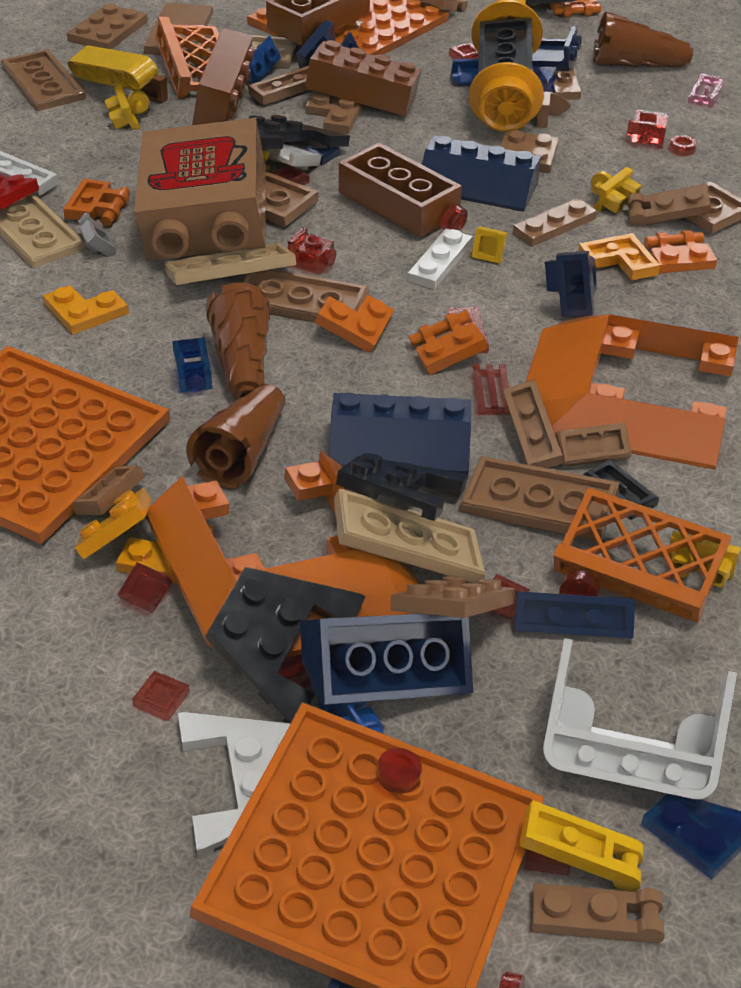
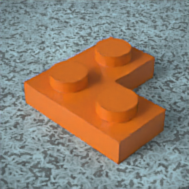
(357, 327)

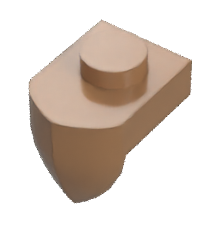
(552, 105)

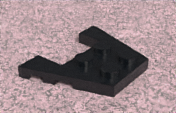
(279, 130)
(400, 481)
(262, 624)

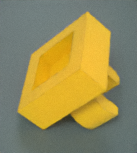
(489, 244)

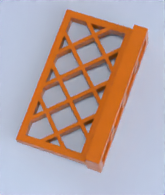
(177, 59)
(636, 583)

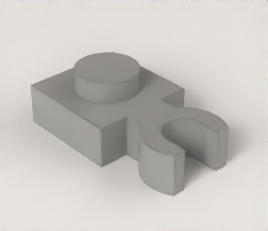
(95, 237)

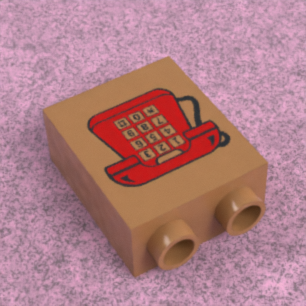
(201, 190)

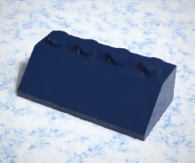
(486, 172)
(402, 430)
(387, 657)

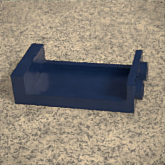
(558, 52)

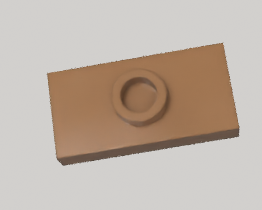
(567, 85)
(594, 444)
(104, 492)

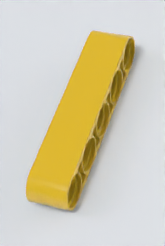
(113, 67)

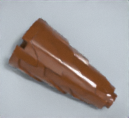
(637, 44)
(240, 330)
(235, 437)

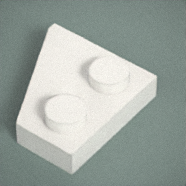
(295, 157)

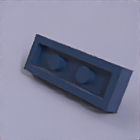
(574, 614)

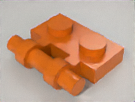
(584, 7)
(97, 200)
(676, 258)
(451, 347)

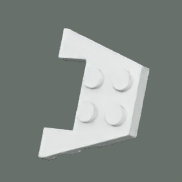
(249, 749)

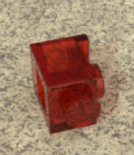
(648, 127)
(312, 251)

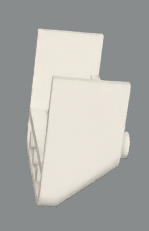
(680, 769)

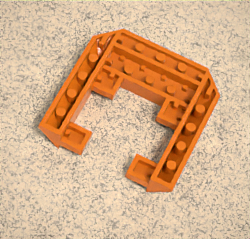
(567, 367)
(209, 577)

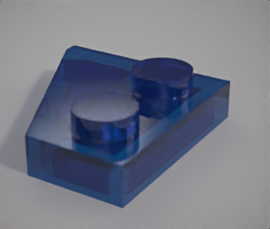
(697, 830)

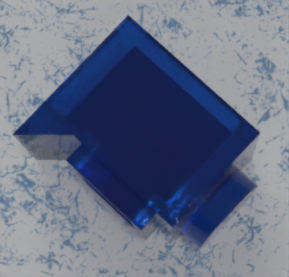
(196, 374)

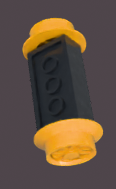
(506, 88)

